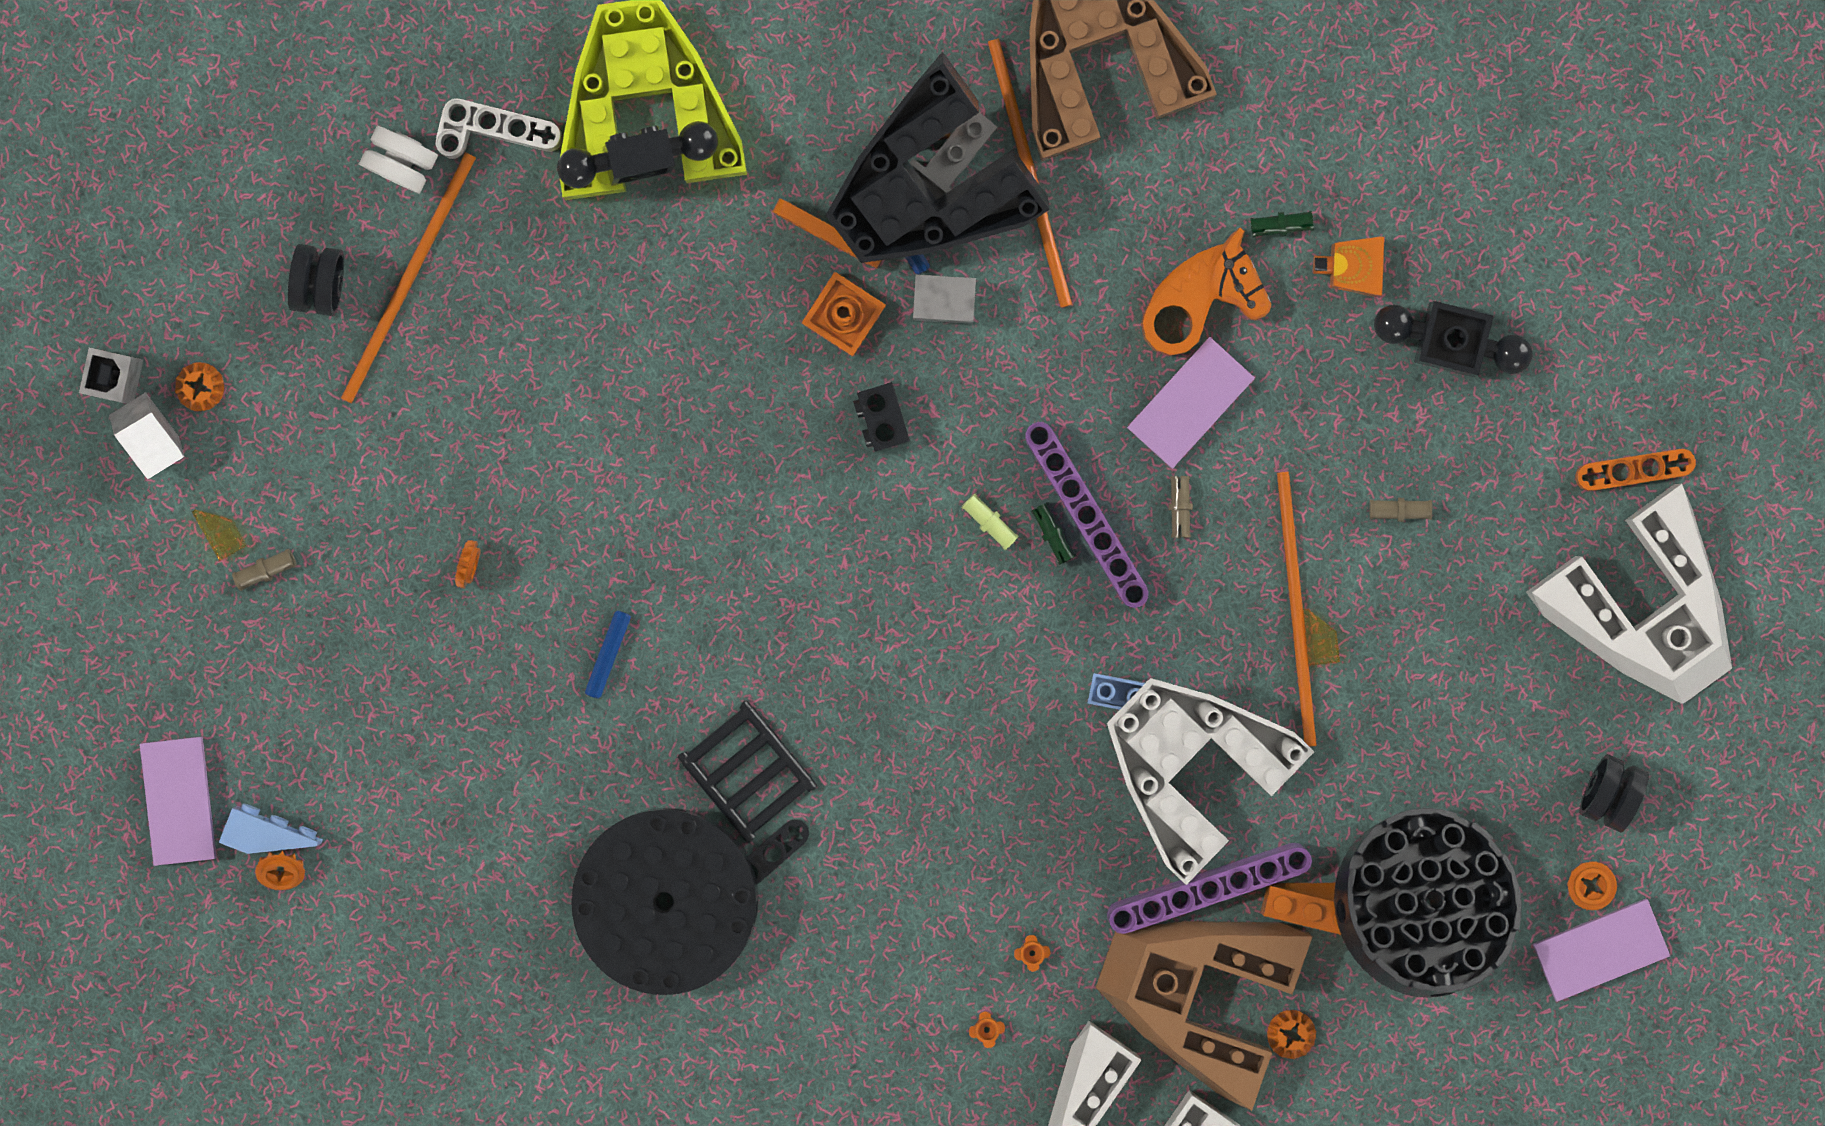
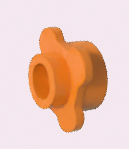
(1041, 953)
(985, 1020)

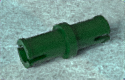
(1282, 224)
(1053, 533)

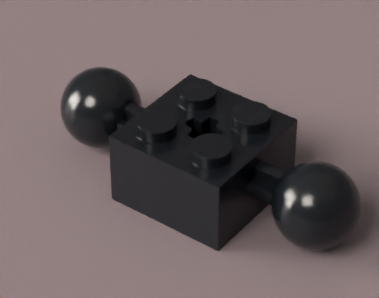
(637, 156)
(1511, 353)

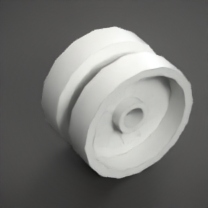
(399, 157)

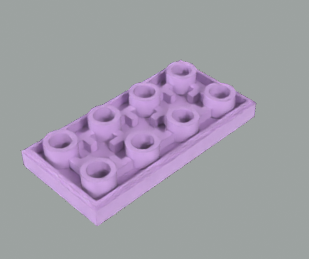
(1190, 402)
(178, 801)
(1601, 950)

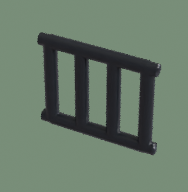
(709, 783)

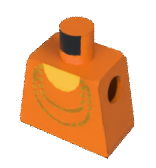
(1354, 266)

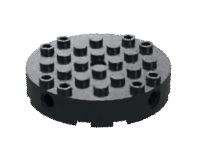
(620, 910)
(1393, 928)

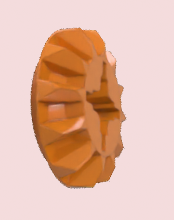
(204, 400)
(467, 564)
(267, 872)
(1605, 882)
(1287, 1020)

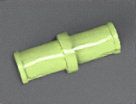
(990, 521)

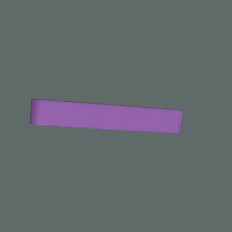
(1098, 525)
(1224, 889)

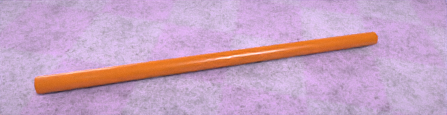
(1025, 155)
(408, 277)
(1296, 608)

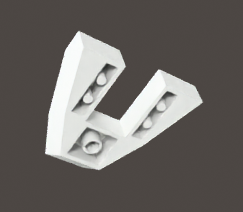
(1678, 645)
(1162, 733)
(1096, 1074)

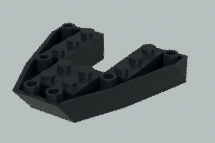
(890, 210)

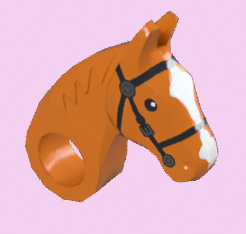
(1212, 274)

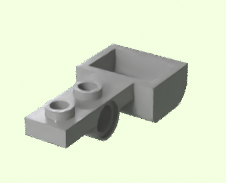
(955, 154)

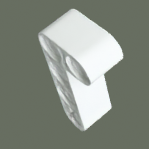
(500, 131)

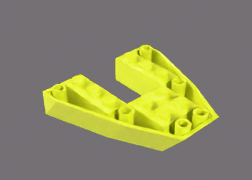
(636, 53)

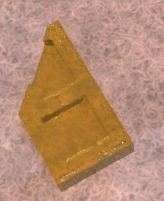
(220, 533)
(1320, 640)

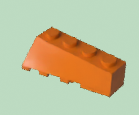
(1302, 904)

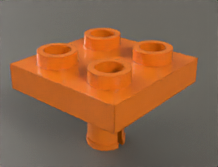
(843, 314)

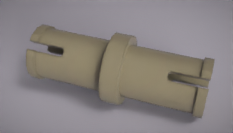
(1180, 507)
(1400, 509)
(264, 569)

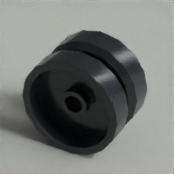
(315, 280)
(1614, 793)

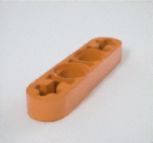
(815, 227)
(1635, 470)

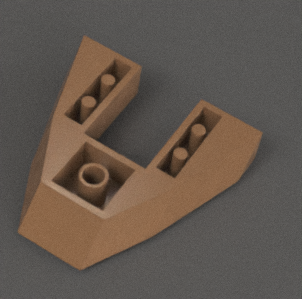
(1166, 62)
(1155, 975)

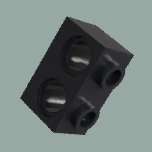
(889, 415)

